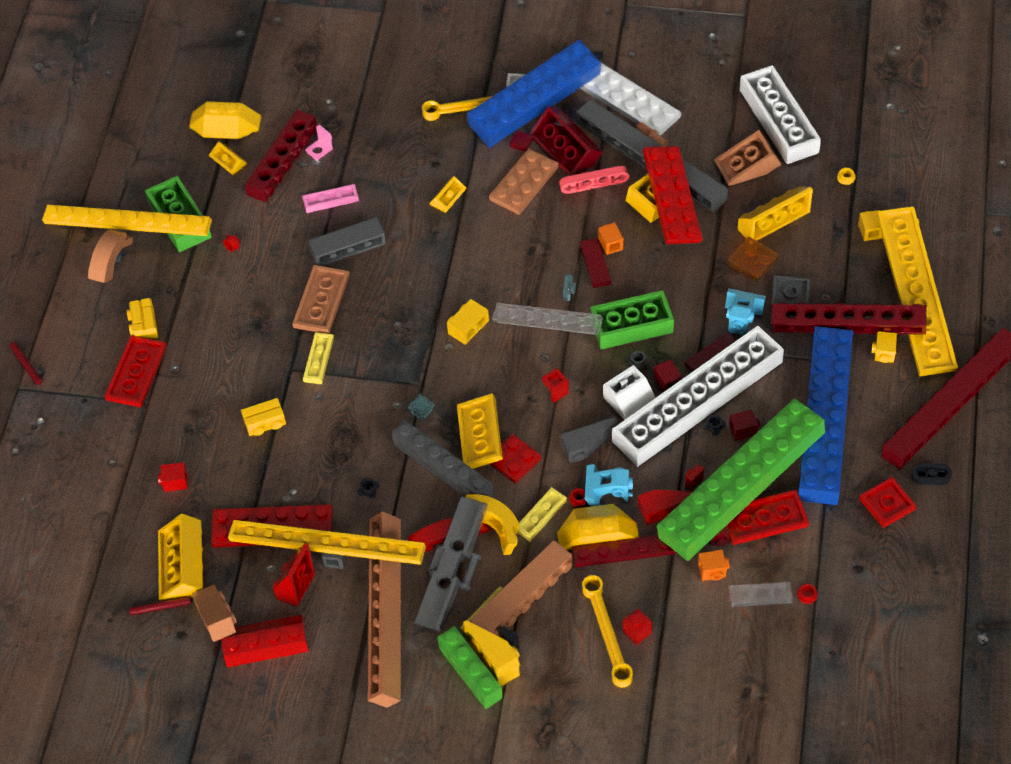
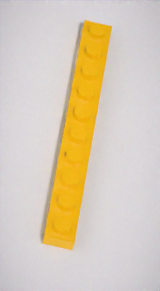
(127, 220)
(327, 542)

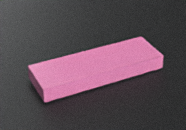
(330, 198)

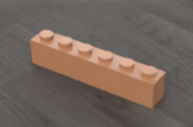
(524, 589)

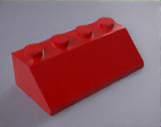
(265, 641)

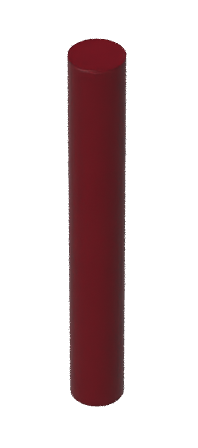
(25, 362)
(160, 605)

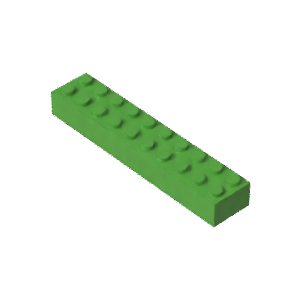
(741, 479)

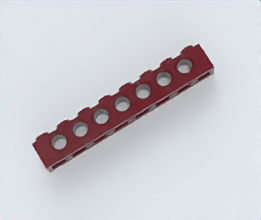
(801, 324)

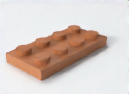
(523, 181)
(321, 299)

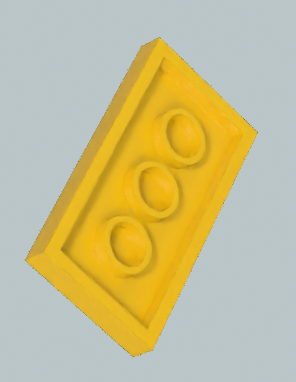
(479, 431)

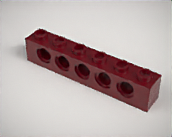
(281, 156)

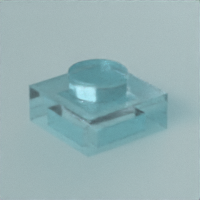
(569, 287)
(421, 406)

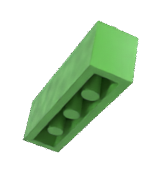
(470, 667)

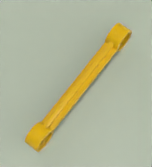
(449, 107)
(607, 630)

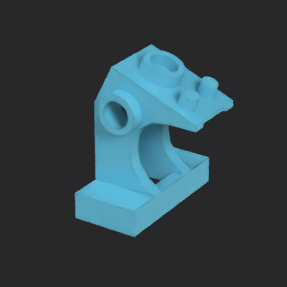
(740, 314)
(618, 487)

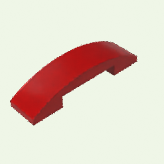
(437, 533)

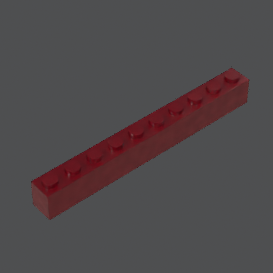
(948, 401)

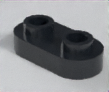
(931, 473)

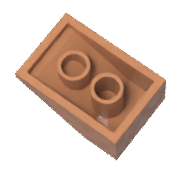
(747, 160)

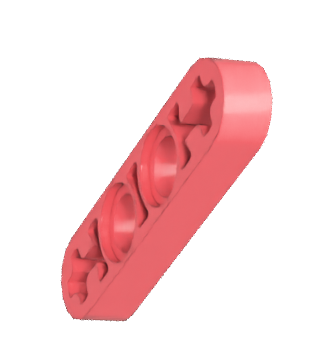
(613, 176)

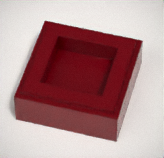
(521, 141)

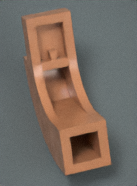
(105, 254)

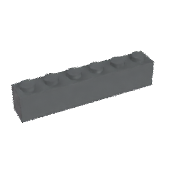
(440, 461)

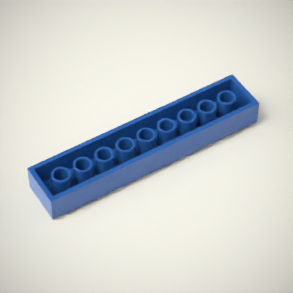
(827, 398)

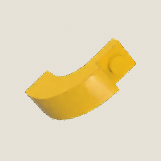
(501, 520)

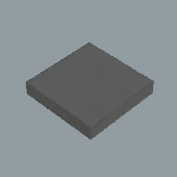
(790, 290)

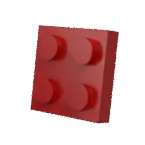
(517, 459)
(887, 502)

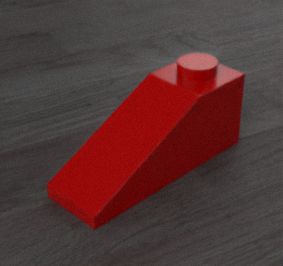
(659, 503)

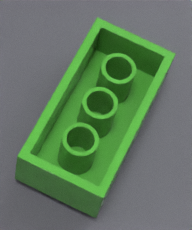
(174, 199)
(633, 319)

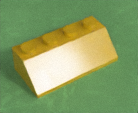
(776, 213)
(180, 558)

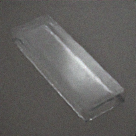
(760, 594)

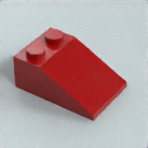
(295, 577)

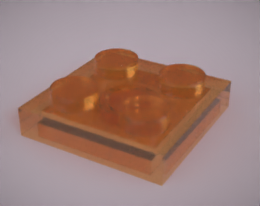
(752, 259)

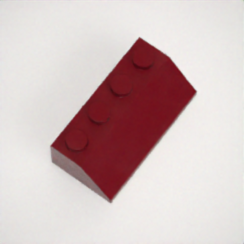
(565, 142)

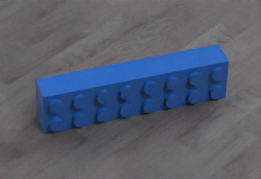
(534, 93)

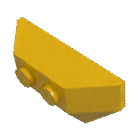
(224, 120)
(596, 525)

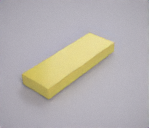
(318, 358)
(541, 513)

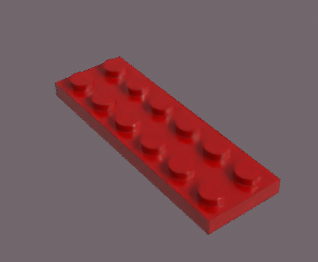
(672, 195)
(307, 516)

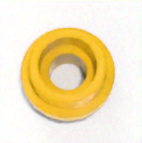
(846, 176)

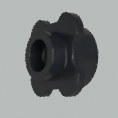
(714, 419)
(368, 483)

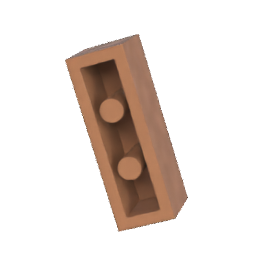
(215, 612)

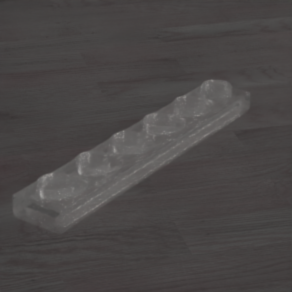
(547, 318)

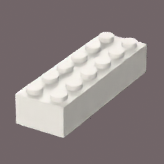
(780, 114)

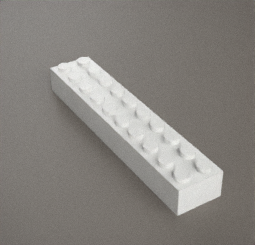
(697, 396)

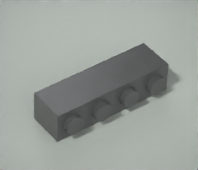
(347, 242)

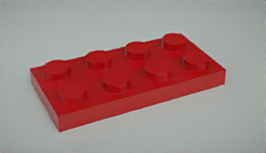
(135, 371)
(768, 518)

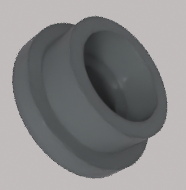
(638, 355)

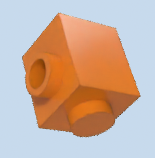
(610, 238)
(713, 565)

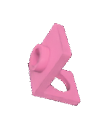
(324, 142)

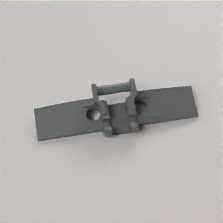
(439, 600)

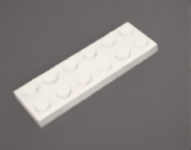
(631, 100)

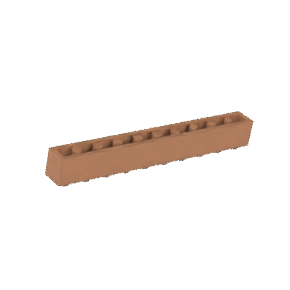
(384, 618)

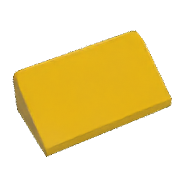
(227, 158)
(448, 194)

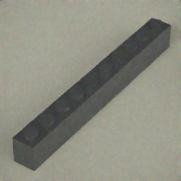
(632, 142)

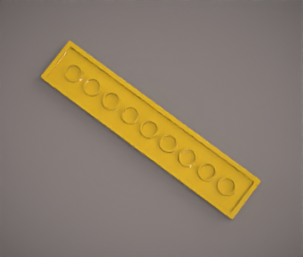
(917, 286)

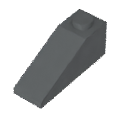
(585, 440)

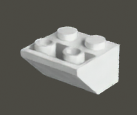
(628, 392)

